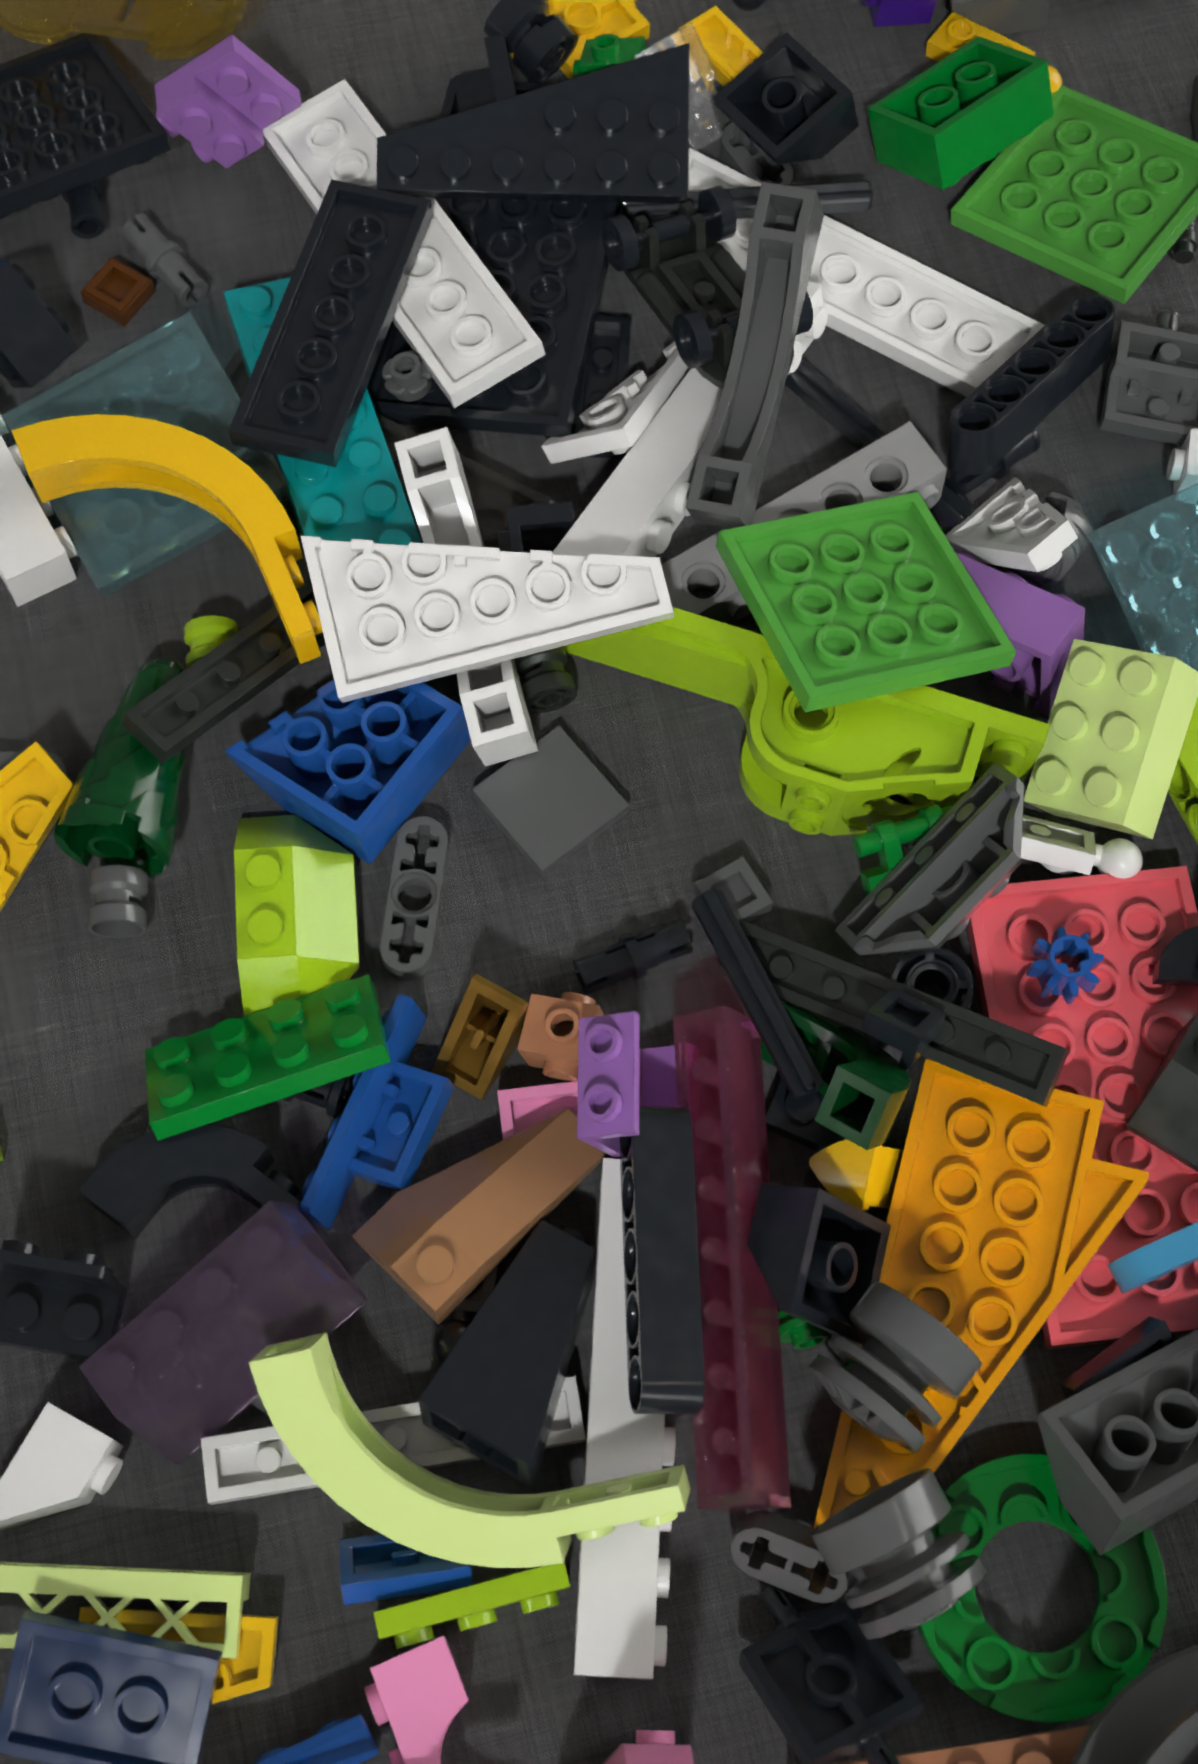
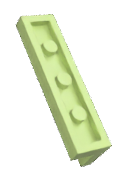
(131, 1584)

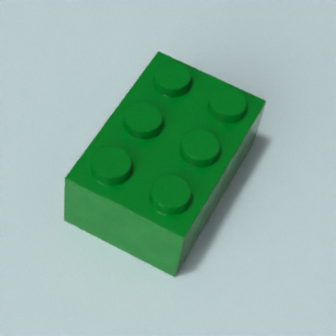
(961, 112)

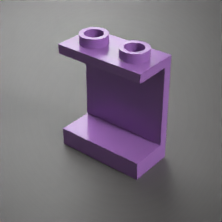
(618, 1079)

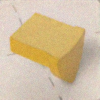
(858, 1174)

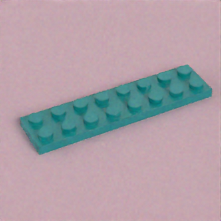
(363, 491)

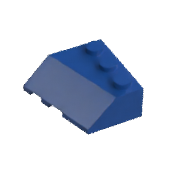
(357, 763)

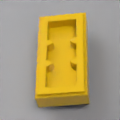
(725, 44)

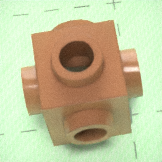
(551, 1033)

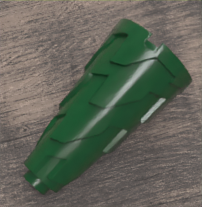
(124, 795)

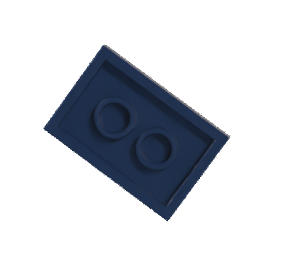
(104, 1695)

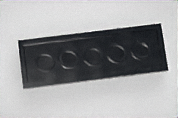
(331, 323)

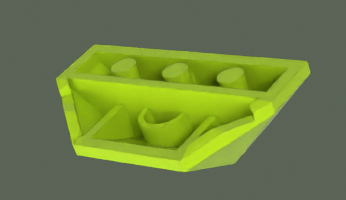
(292, 910)

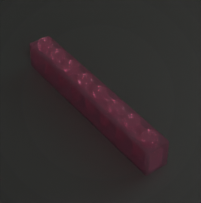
(742, 1417)

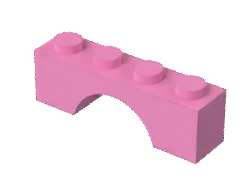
(419, 1698)

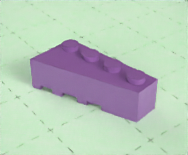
(1036, 624)

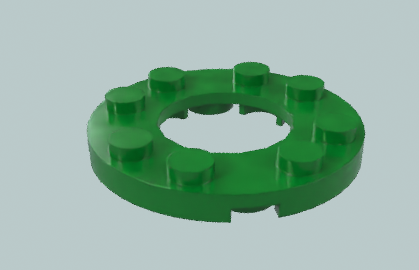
(1105, 1655)

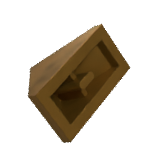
(481, 1037)

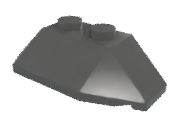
(945, 873)

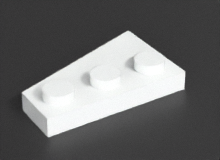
(1014, 531)

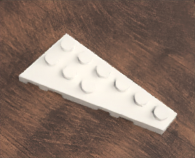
(446, 609)

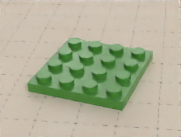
(1087, 195)
(863, 601)

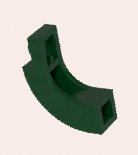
(858, 1086)

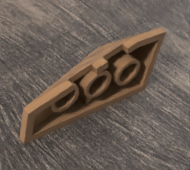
(469, 1217)

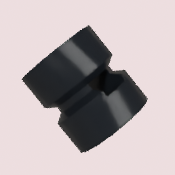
(537, 40)

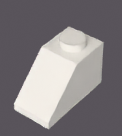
(57, 1468)

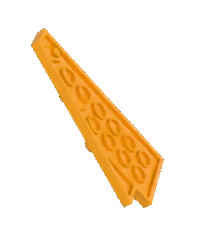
(987, 1237)

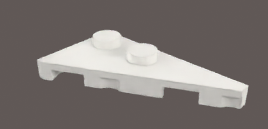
(622, 414)

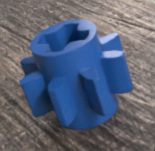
(1055, 976)

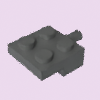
(1152, 382)

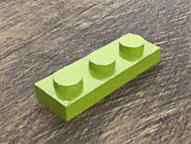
(472, 1605)

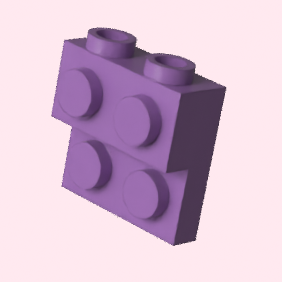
(224, 102)

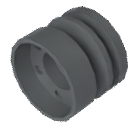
(895, 1366)
(900, 1557)

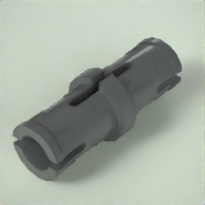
(165, 260)

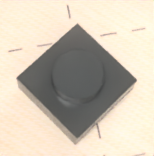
(741, 889)

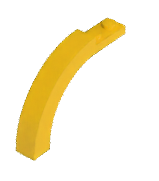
(152, 455)

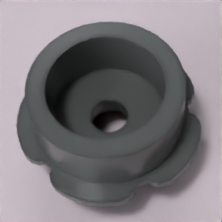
(407, 386)

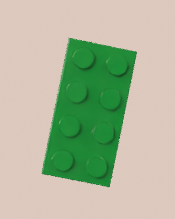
(264, 1056)

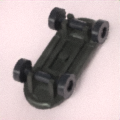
(689, 277)

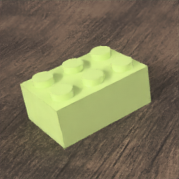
(1114, 737)

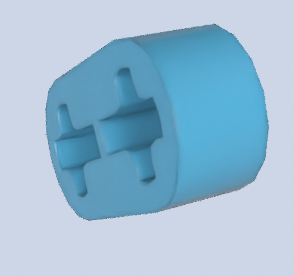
(1156, 1259)

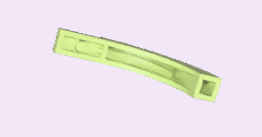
(422, 1509)

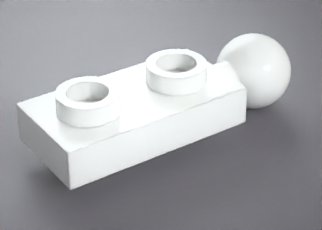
(1074, 850)

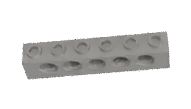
(896, 460)

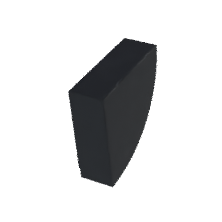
(1179, 960)

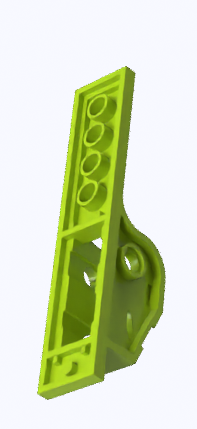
(834, 763)

